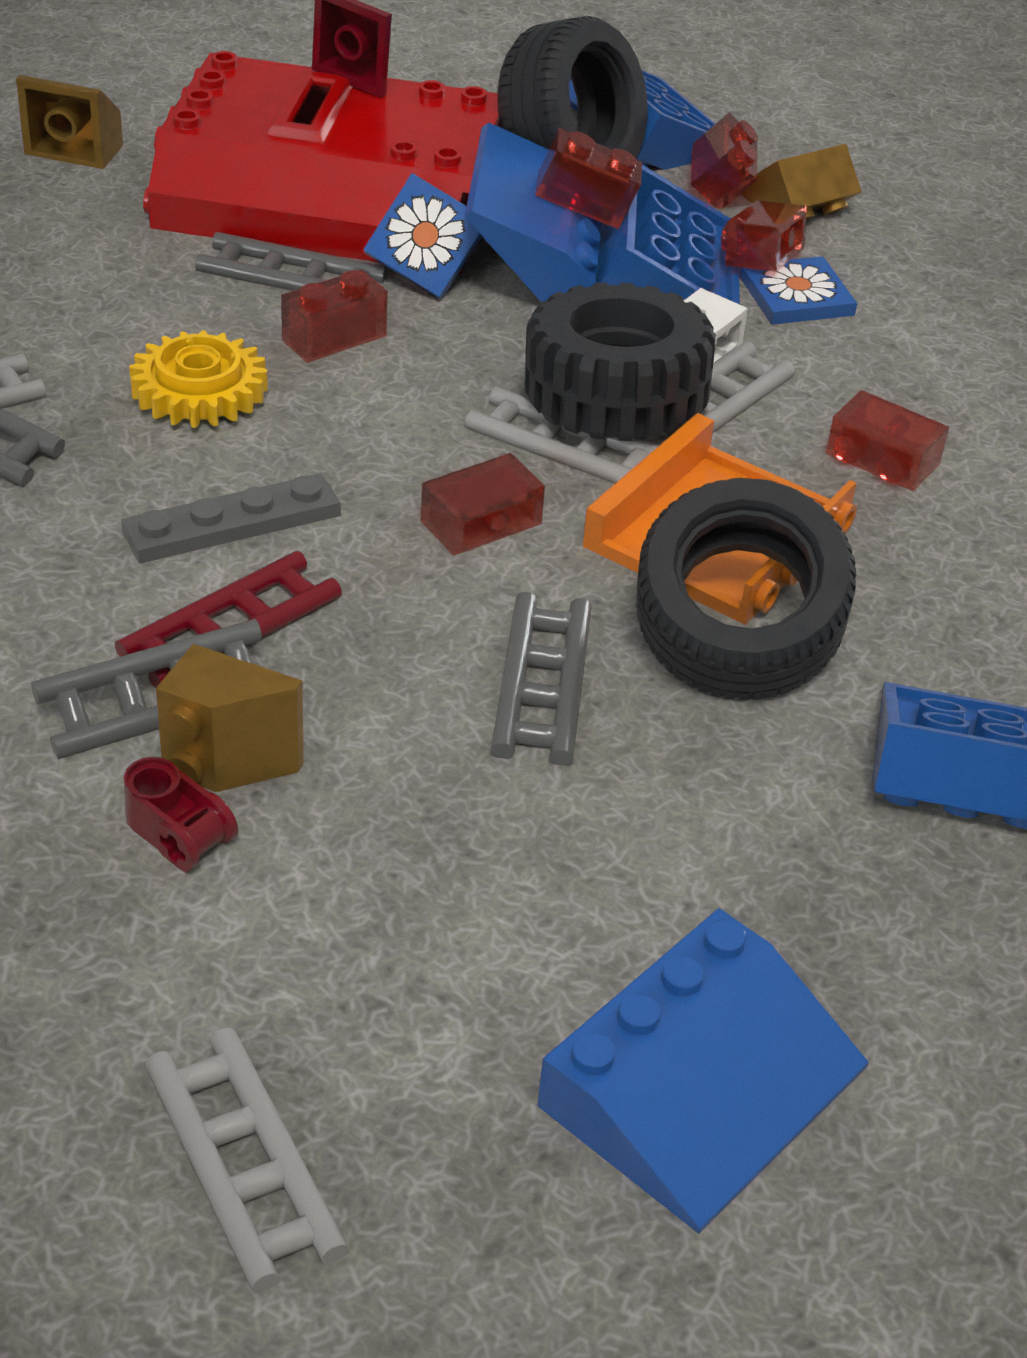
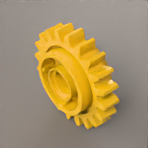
(198, 378)

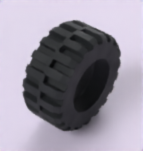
(619, 360)

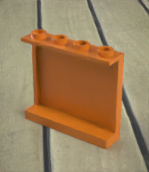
(728, 582)

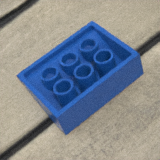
(670, 126)
(535, 237)
(668, 243)
(952, 753)
(700, 1070)

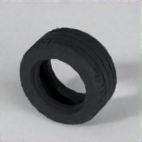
(604, 78)
(755, 519)

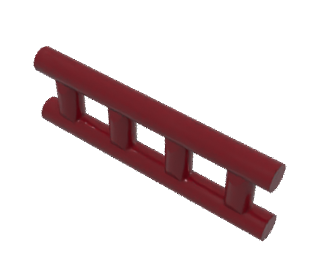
(243, 596)

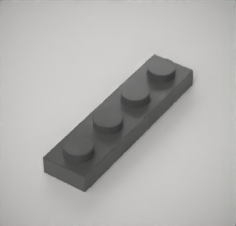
(230, 517)

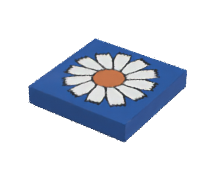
(424, 237)
(799, 291)

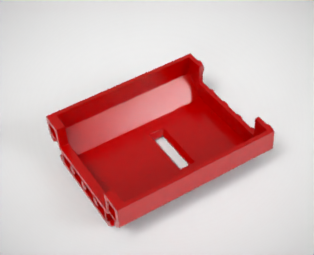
(246, 170)

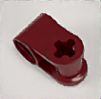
(175, 812)

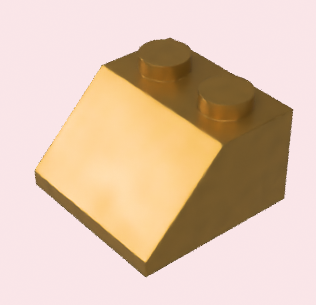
(68, 122)
(813, 179)
(229, 720)

